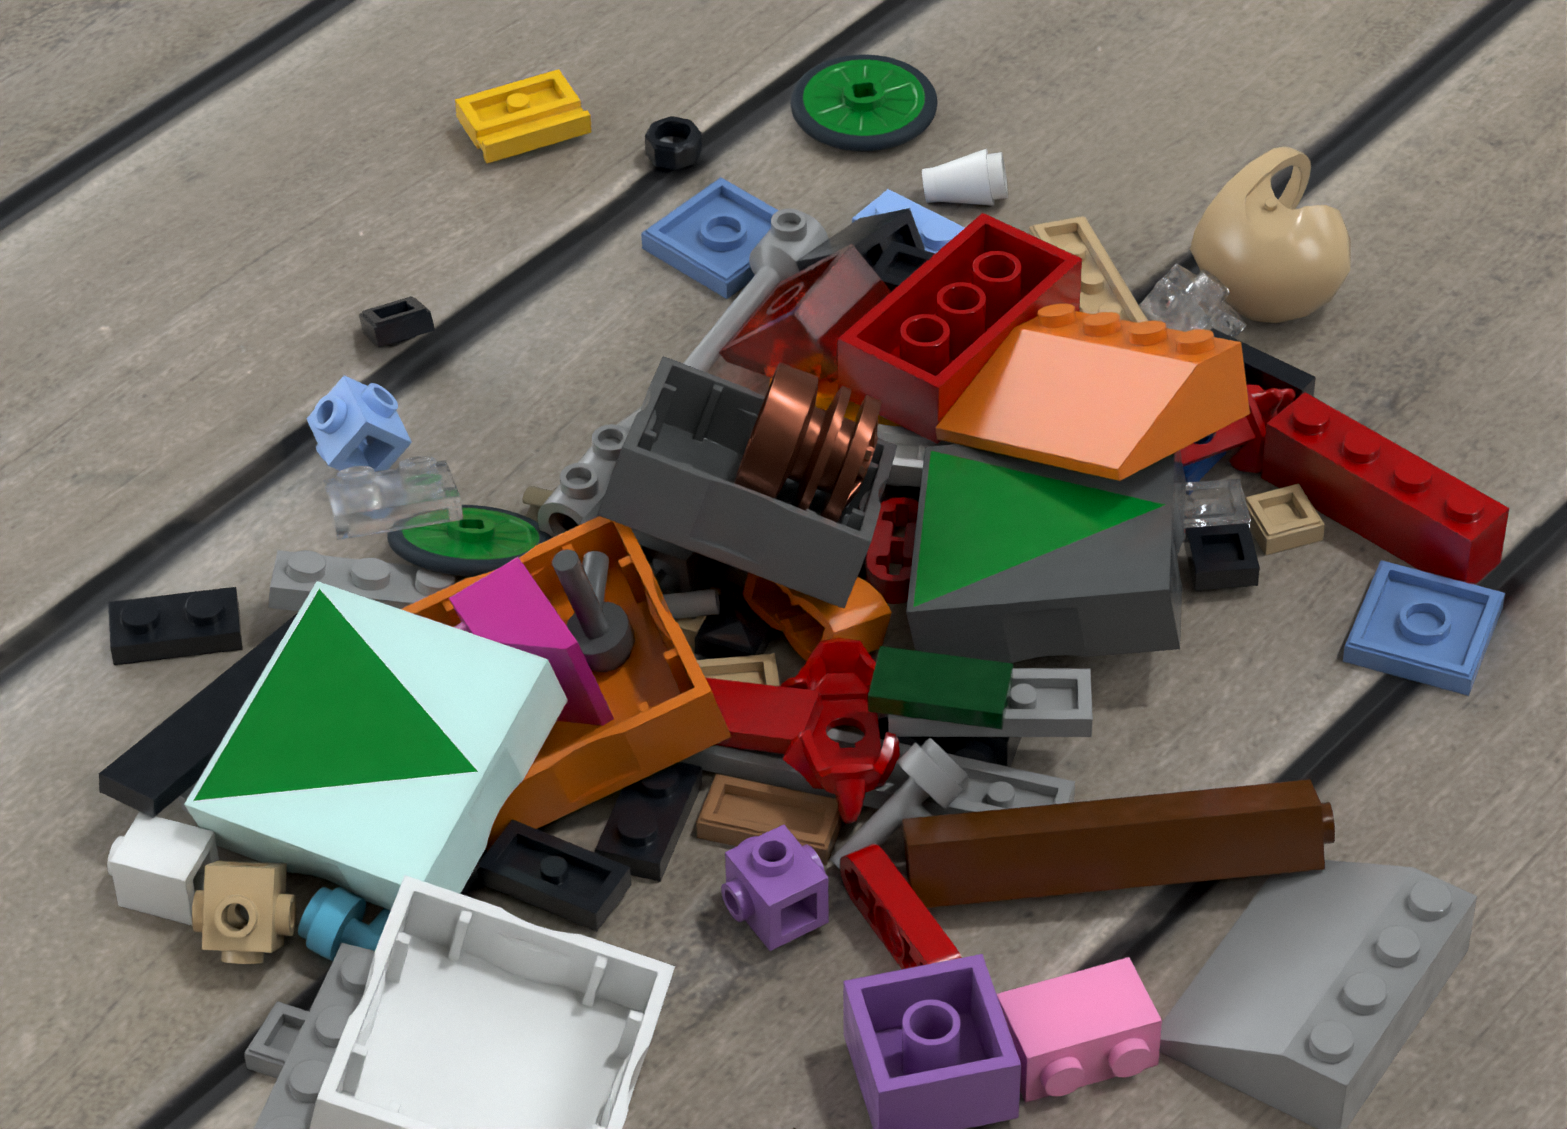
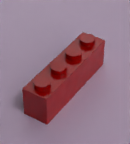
(1384, 491)

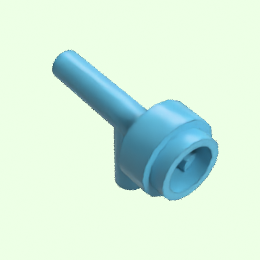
(336, 919)

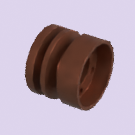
(809, 443)

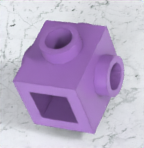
(776, 887)

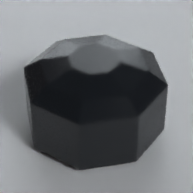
(673, 143)

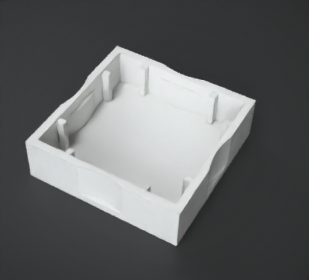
(490, 1024)

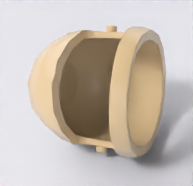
(1268, 252)

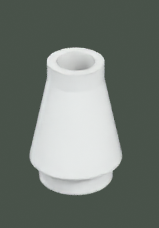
(967, 180)

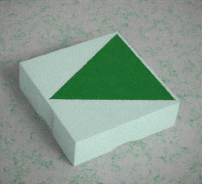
(376, 748)

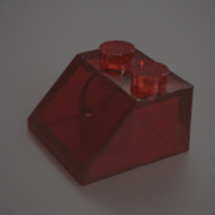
(807, 316)

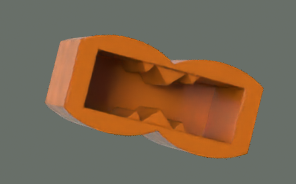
(812, 620)

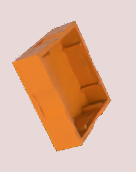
(656, 697)

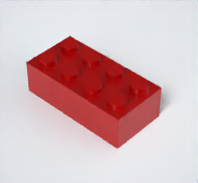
(950, 319)

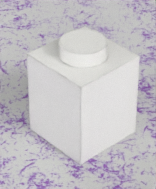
(161, 866)

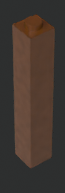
(1117, 843)

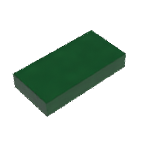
(940, 687)

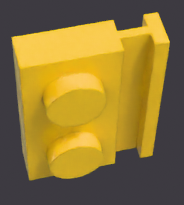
(523, 116)

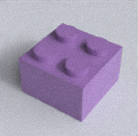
(932, 1047)

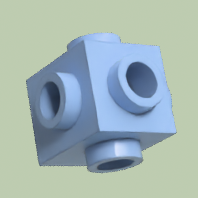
(358, 426)

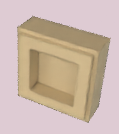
(1284, 519)

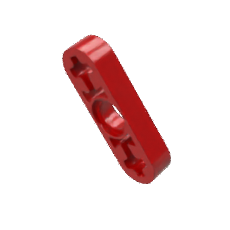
(894, 909)

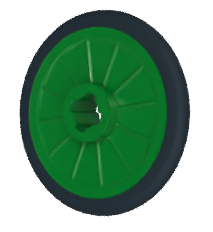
(863, 102)
(469, 546)

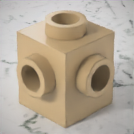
(262, 892)

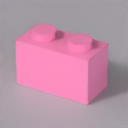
(1082, 1029)

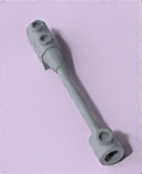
(772, 261)

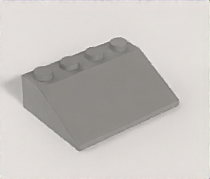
(1321, 986)

